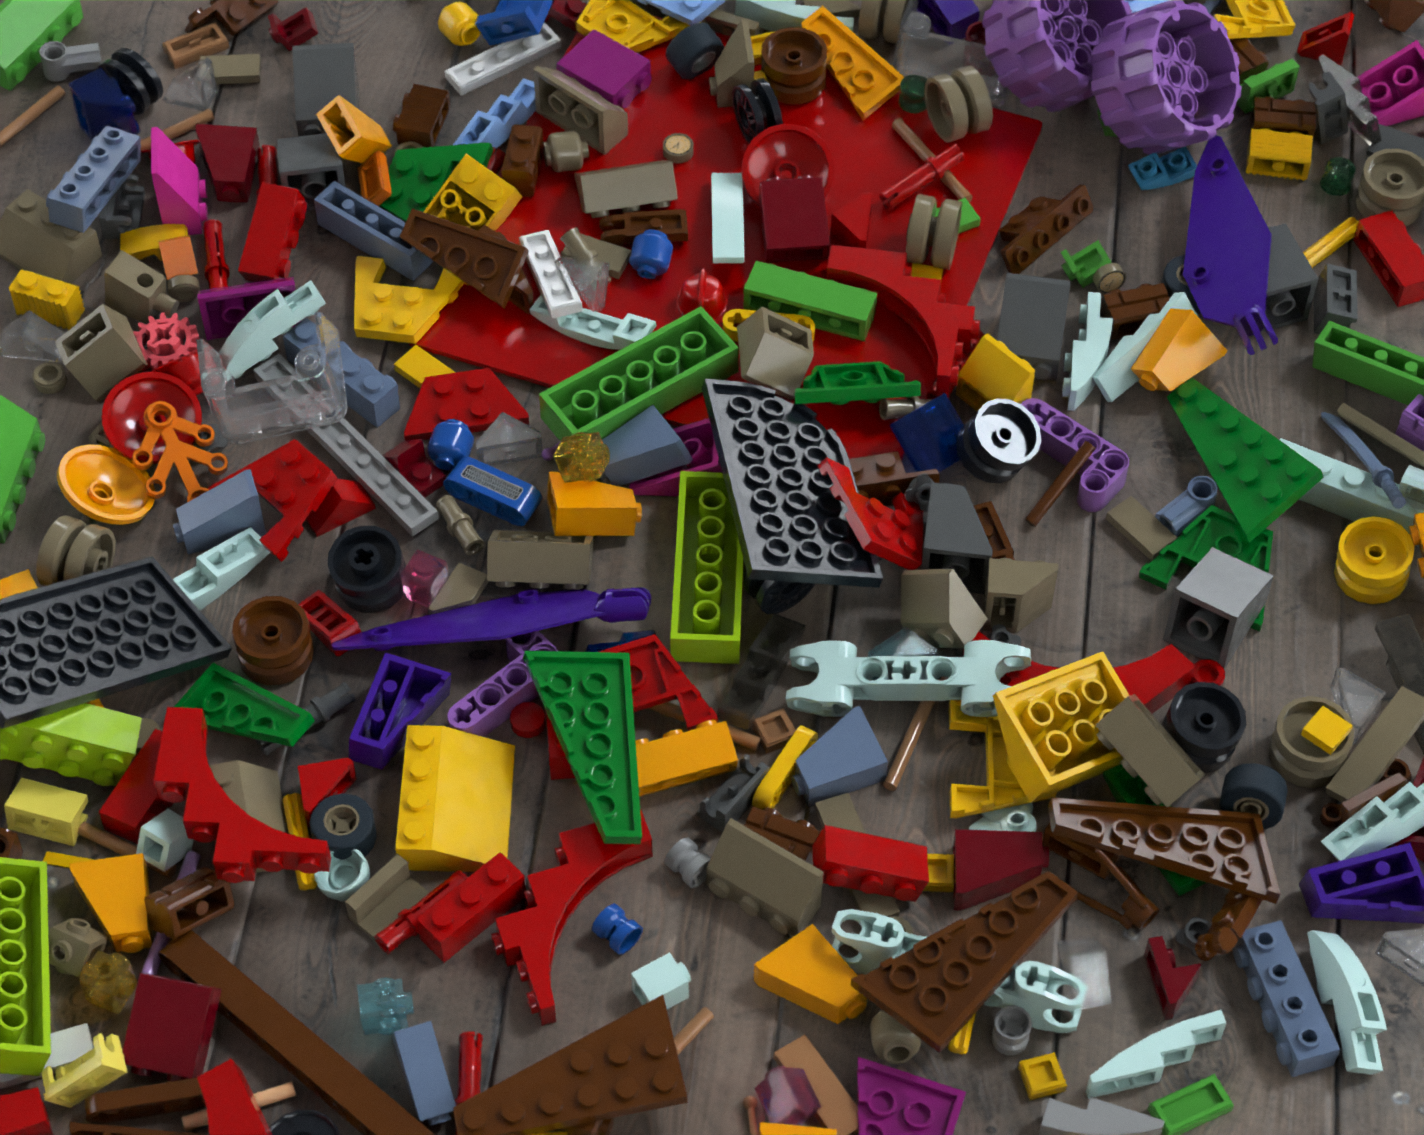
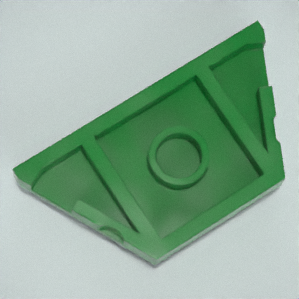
(854, 382)

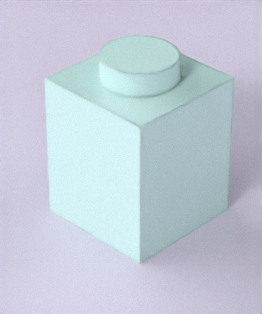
(164, 840)
(663, 978)

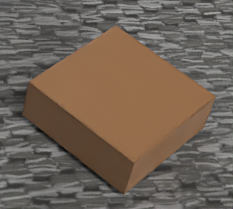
(774, 730)

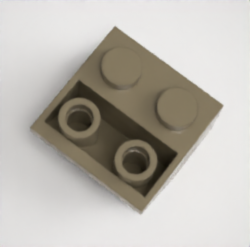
(101, 351)
(774, 351)
(1017, 592)

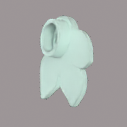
(1007, 819)

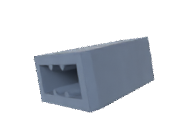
(643, 449)
(220, 514)
(840, 761)
(424, 1073)

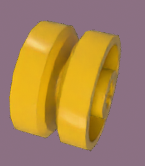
(1374, 560)

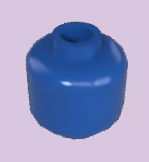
(651, 254)
(450, 443)

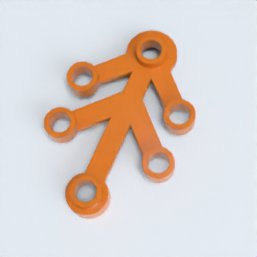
(176, 451)

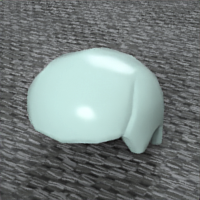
(344, 876)

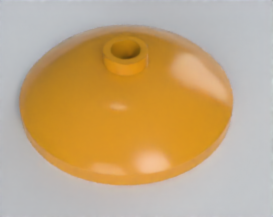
(104, 485)

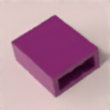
(607, 68)

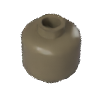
(565, 151)
(892, 1040)

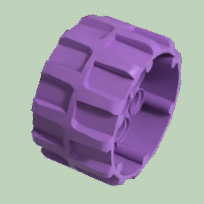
(1047, 47)
(1165, 77)

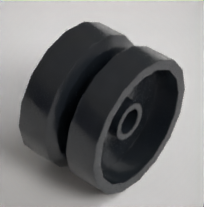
(998, 440)
(367, 568)
(1206, 723)

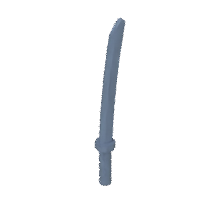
(1381, 475)

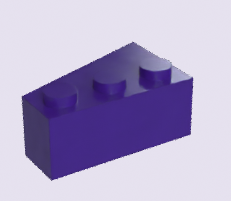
(950, 16)
(398, 697)
(1368, 887)

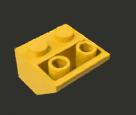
(993, 374)

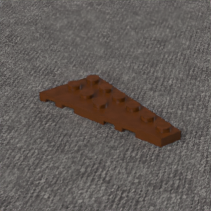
(1197, 843)
(959, 967)
(600, 1077)

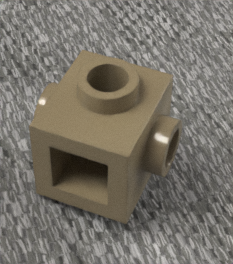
(73, 945)

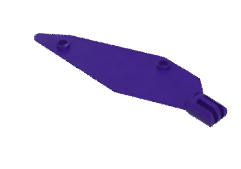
(1228, 248)
(506, 618)

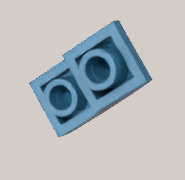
(1167, 170)

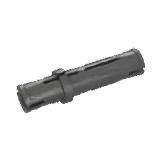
(320, 710)

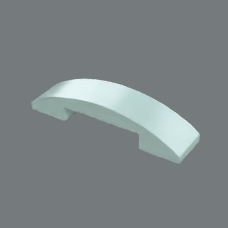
(596, 327)

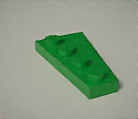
(245, 708)

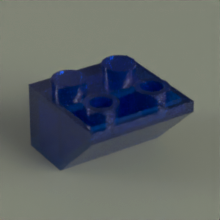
(101, 104)

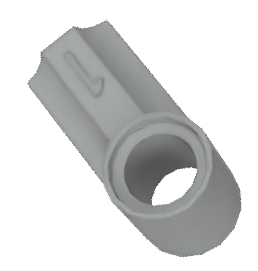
(61, 60)

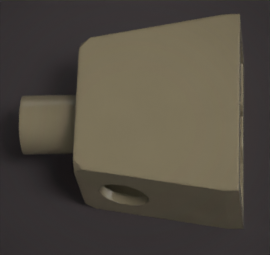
(136, 289)

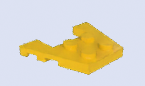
(1257, 19)
(627, 24)
(395, 310)
(1001, 785)

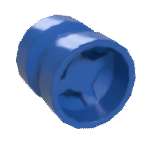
(617, 929)

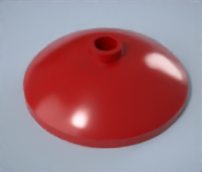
(786, 148)
(126, 406)

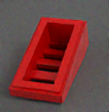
(347, 627)

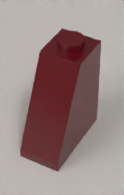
(229, 159)
(994, 863)

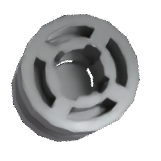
(688, 862)
(1012, 1022)

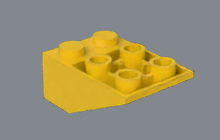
(474, 197)

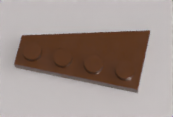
(470, 255)

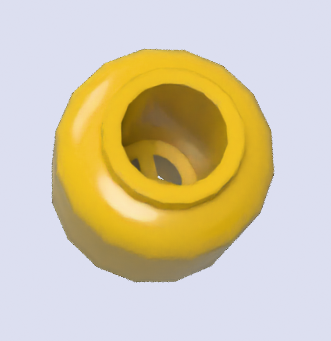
(458, 23)

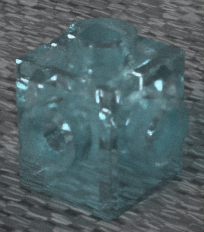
(384, 1006)

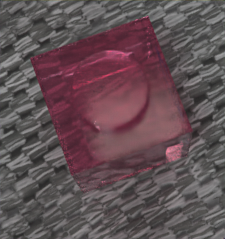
(424, 578)
(787, 1096)

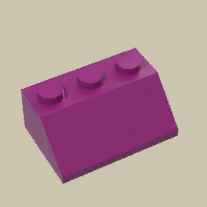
(227, 306)

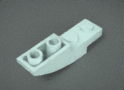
(273, 316)
(1087, 352)
(1356, 1006)

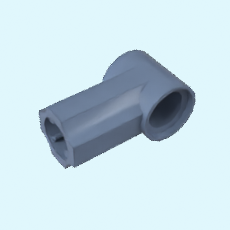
(1188, 505)

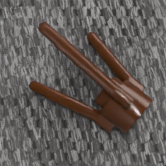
(1137, 907)

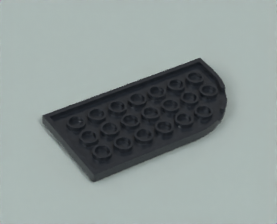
(777, 495)
(98, 639)

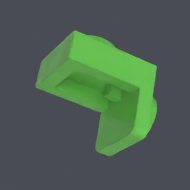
(1085, 263)

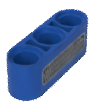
(493, 491)

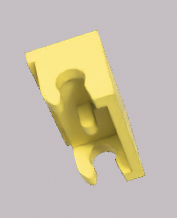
(46, 811)
(86, 1073)

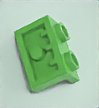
(1273, 83)

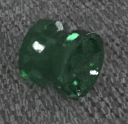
(912, 94)
(1338, 176)

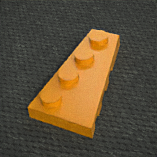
(854, 65)

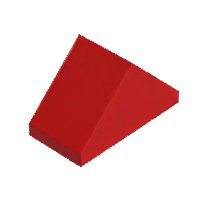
(1327, 39)
(852, 222)
(342, 504)
(323, 780)

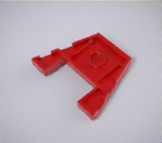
(293, 485)
(879, 529)
(659, 679)

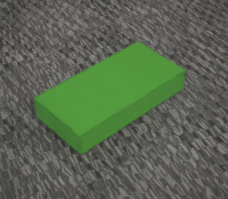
(1191, 1106)

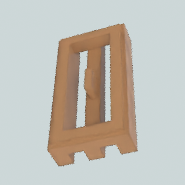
(197, 46)

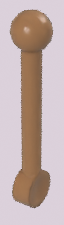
(750, 1104)

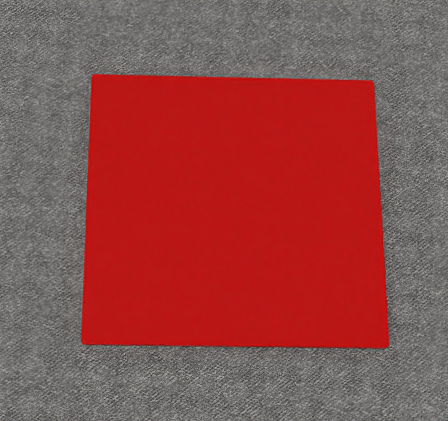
(866, 160)

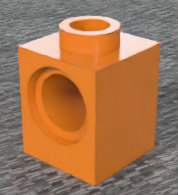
(178, 256)

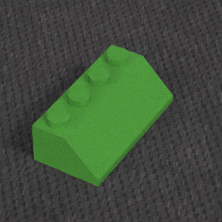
(28, 26)
(19, 447)

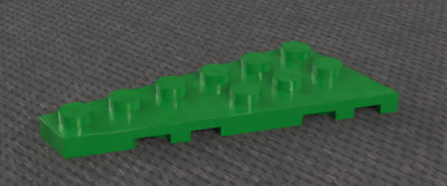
(1249, 464)
(594, 720)

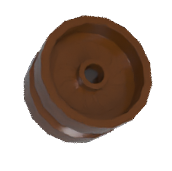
(794, 64)
(273, 640)

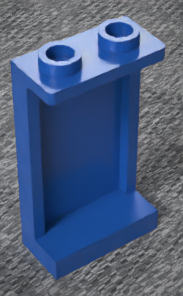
(513, 20)

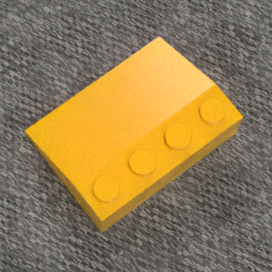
(1053, 727)
(454, 799)

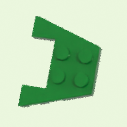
(421, 172)
(1211, 529)

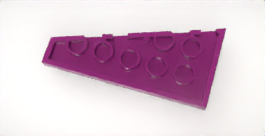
(904, 1103)

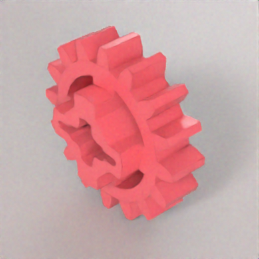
(165, 339)

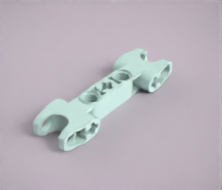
(845, 677)
(1028, 986)

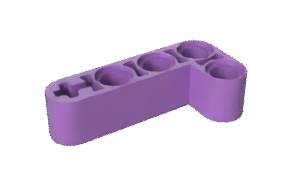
(1061, 438)
(472, 712)

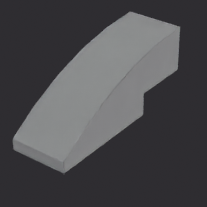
(1098, 1119)

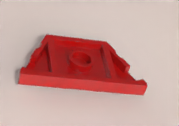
(466, 396)

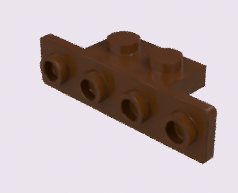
(233, 14)
(1042, 226)
(884, 476)

